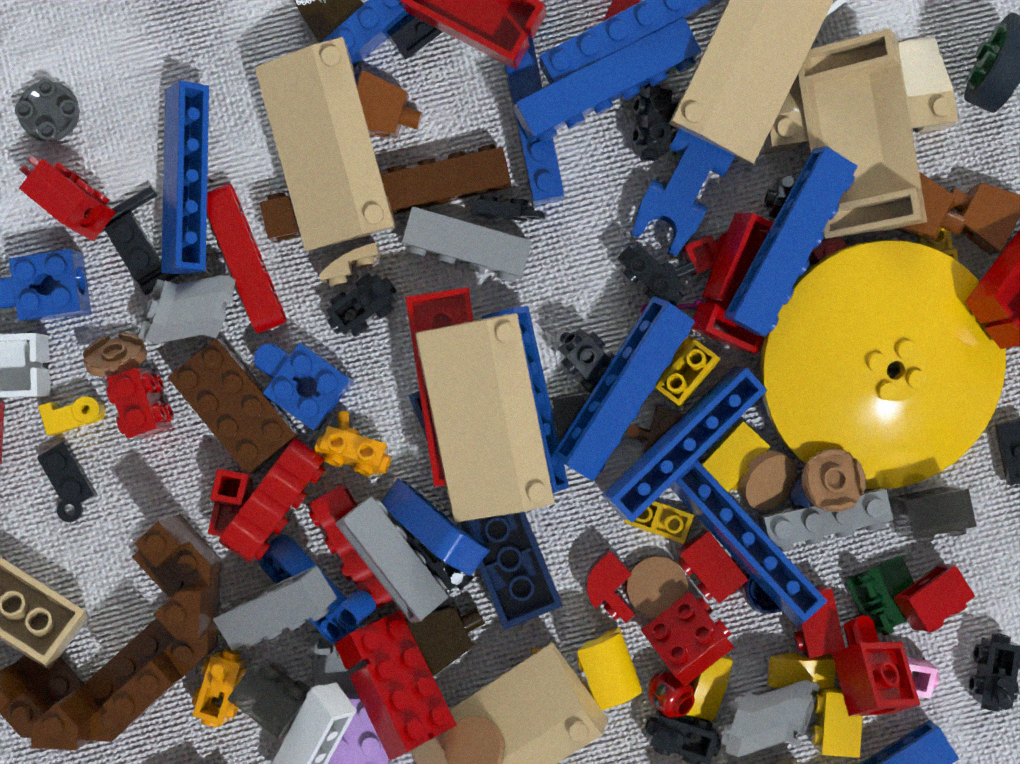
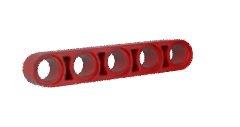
(244, 259)

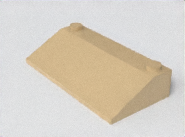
(748, 72)
(927, 90)
(861, 111)
(324, 145)
(485, 418)
(538, 709)

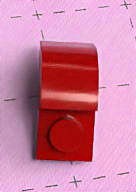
(229, 495)
(601, 582)

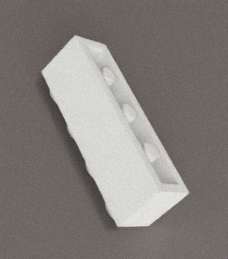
(317, 727)

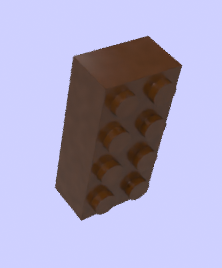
(233, 405)

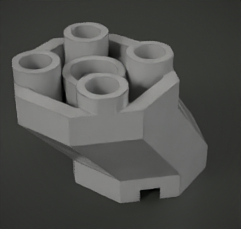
(186, 309)
(769, 718)

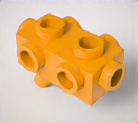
(347, 447)
(221, 676)

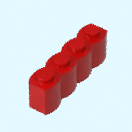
(272, 500)
(326, 512)

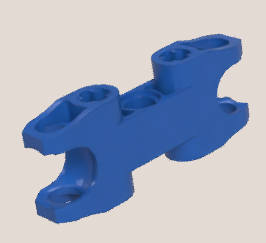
(677, 200)

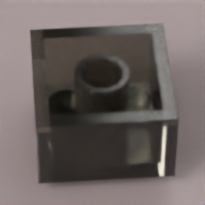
(932, 512)
(270, 697)

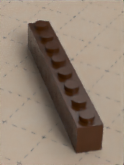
(417, 186)

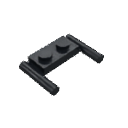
(134, 244)

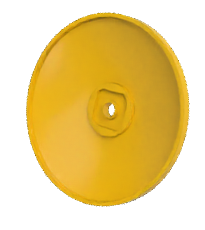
(834, 350)

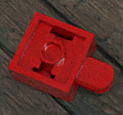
(67, 197)
(873, 673)

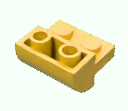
(686, 372)
(609, 669)

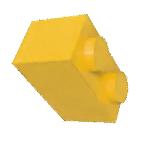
(733, 454)
(835, 731)

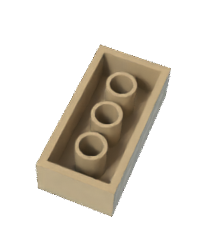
(35, 616)

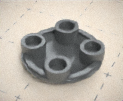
(48, 111)

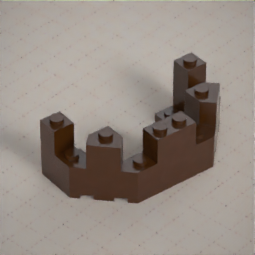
(66, 712)

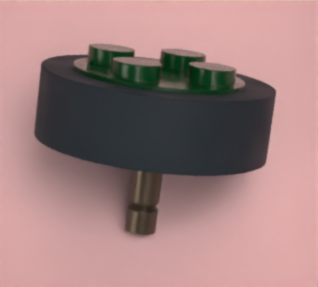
(997, 67)

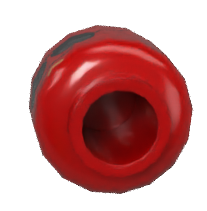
(670, 695)

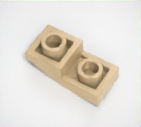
(341, 269)

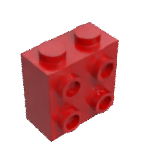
(139, 402)
(688, 637)

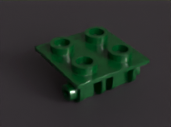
(875, 591)

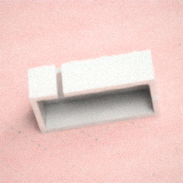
(22, 365)

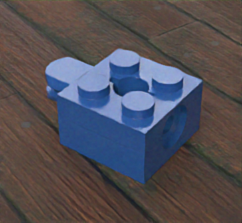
(46, 286)
(302, 382)

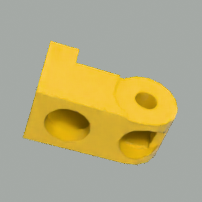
(81, 413)

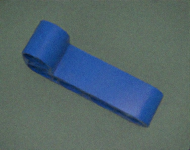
(434, 528)
(345, 614)

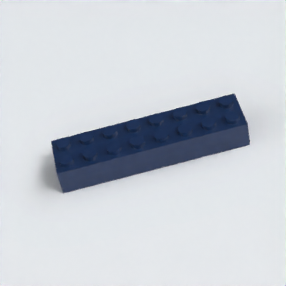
(514, 565)

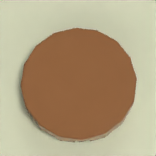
(114, 356)
(768, 480)
(833, 480)
(655, 585)
(474, 742)

